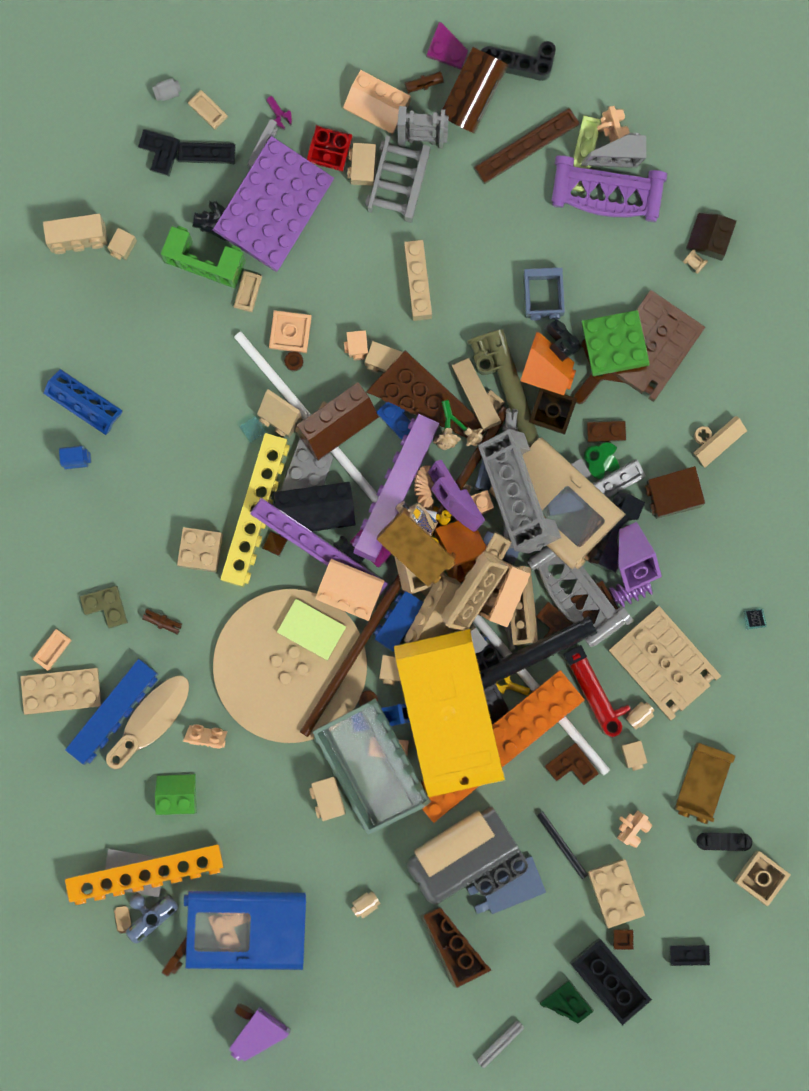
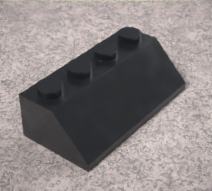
(318, 506)

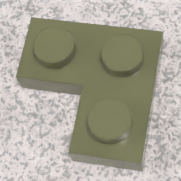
(106, 600)

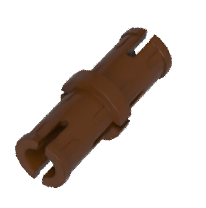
(424, 82)
(162, 621)

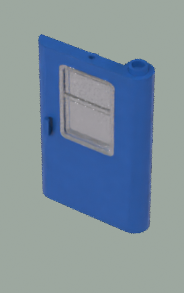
(245, 930)

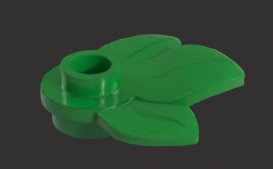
(605, 460)

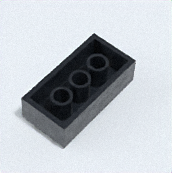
(610, 981)

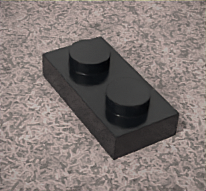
(689, 955)

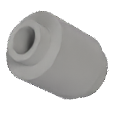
(166, 89)

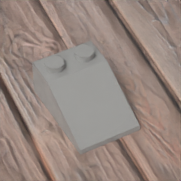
(623, 152)

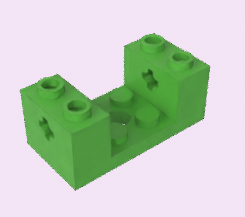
(177, 254)

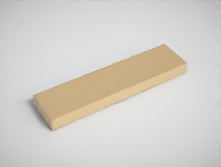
(476, 394)

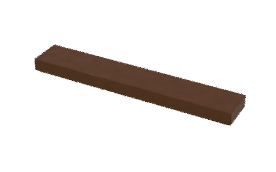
(526, 145)

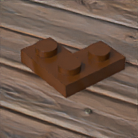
(553, 619)
(573, 760)
(174, 963)

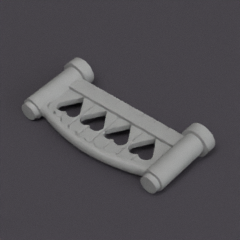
(608, 618)

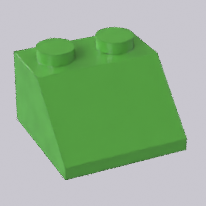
(175, 794)

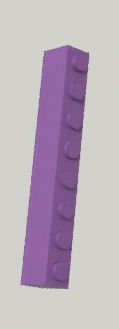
(397, 485)

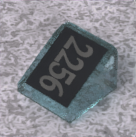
(755, 619)

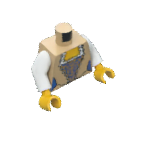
(425, 518)

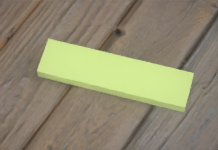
(585, 144)

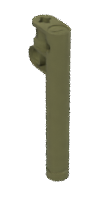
(497, 353)

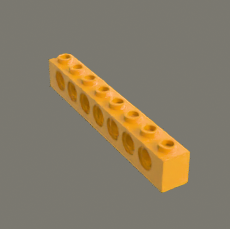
(75, 884)

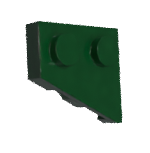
(568, 1003)

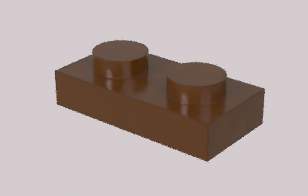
(606, 431)

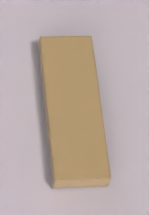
(720, 441)

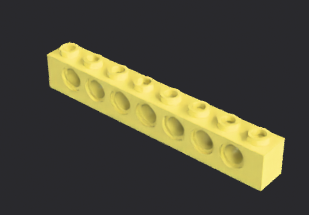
(269, 444)

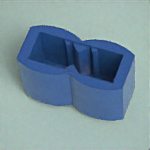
(74, 457)

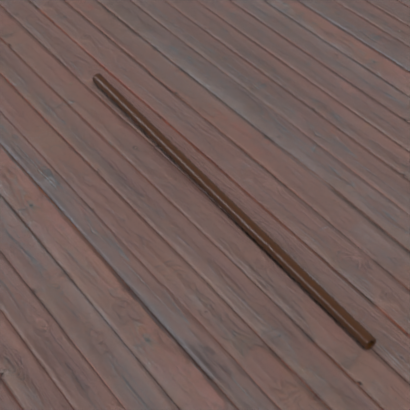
(388, 598)

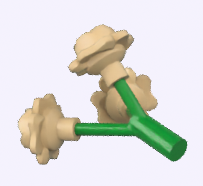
(447, 439)

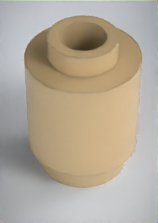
(640, 715)
(365, 904)

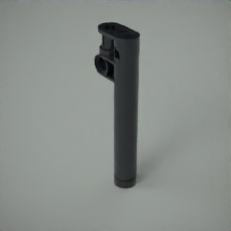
(497, 668)

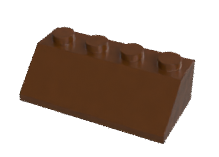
(337, 421)

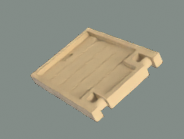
(664, 662)

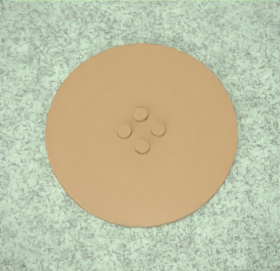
(276, 683)

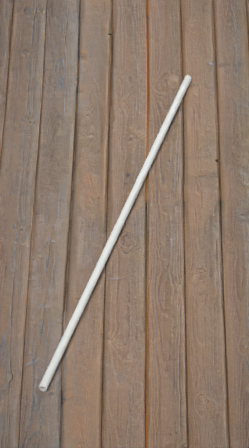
(371, 493)

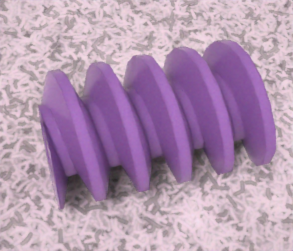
(620, 594)

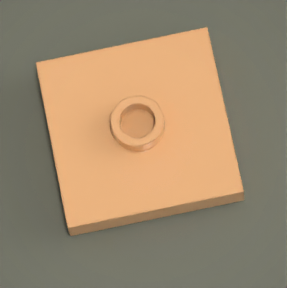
(290, 331)

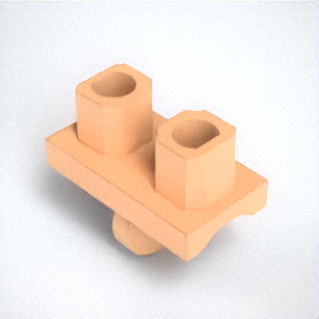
(611, 124)
(631, 826)

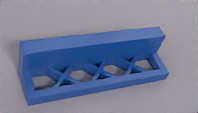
(79, 403)

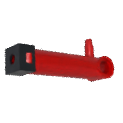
(593, 691)

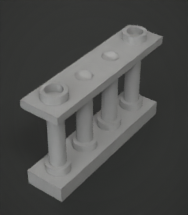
(415, 173)

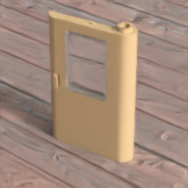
(579, 510)

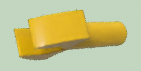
(513, 686)

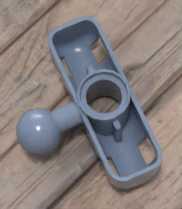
(142, 927)

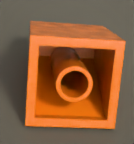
(546, 369)
(464, 543)

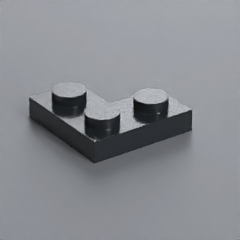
(164, 149)
(565, 343)

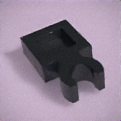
(349, 550)

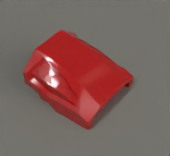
(329, 148)

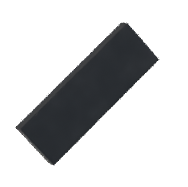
(206, 153)

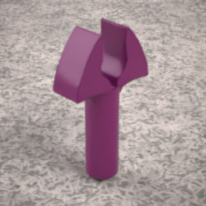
(279, 113)

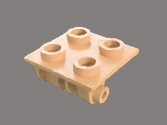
(205, 736)

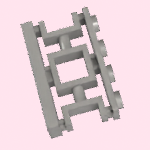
(422, 127)

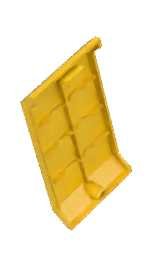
(448, 713)

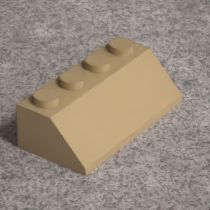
(474, 591)

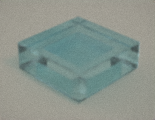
(253, 429)

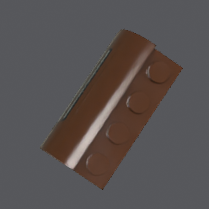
(474, 89)

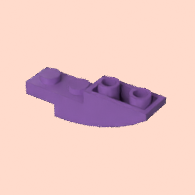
(456, 501)

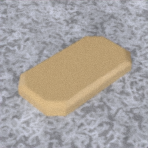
(123, 919)

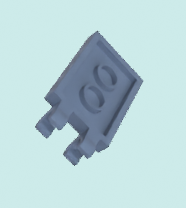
(519, 890)

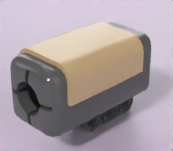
(466, 854)

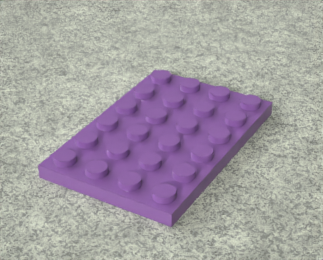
(273, 204)

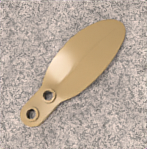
(151, 719)

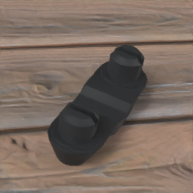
(724, 841)

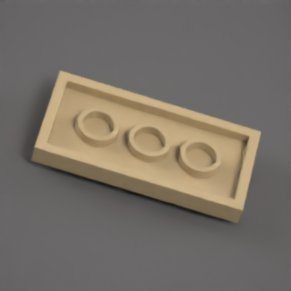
(61, 691)

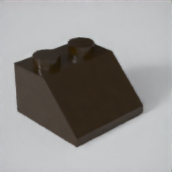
(711, 235)
(553, 411)

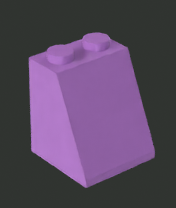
(636, 558)
(258, 1035)

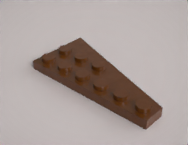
(419, 392)

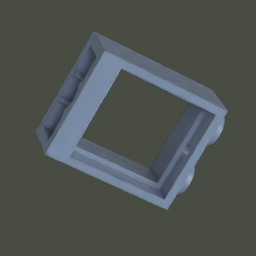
(544, 274)

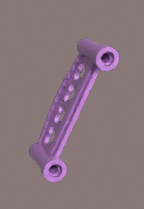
(649, 190)

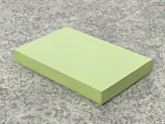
(311, 629)

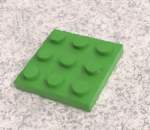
(615, 343)

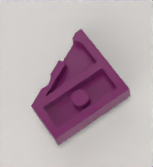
(447, 48)

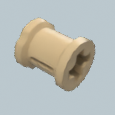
(695, 261)

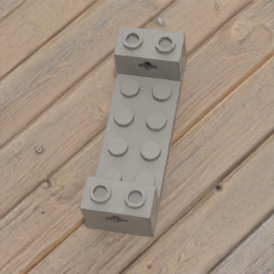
(516, 492)

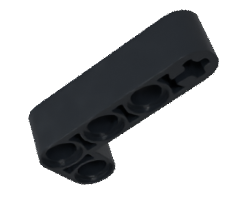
(534, 62)

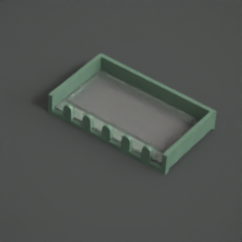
(371, 767)

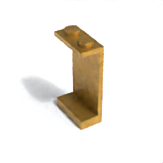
(415, 548)
(703, 783)

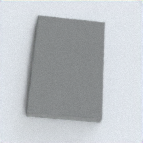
(119, 858)

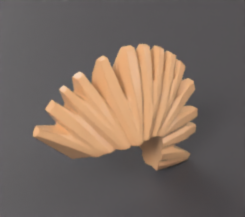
(423, 487)

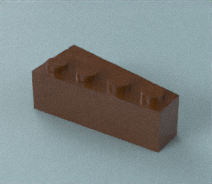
(454, 950)

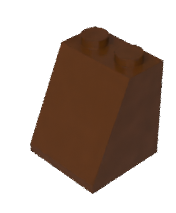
(675, 493)

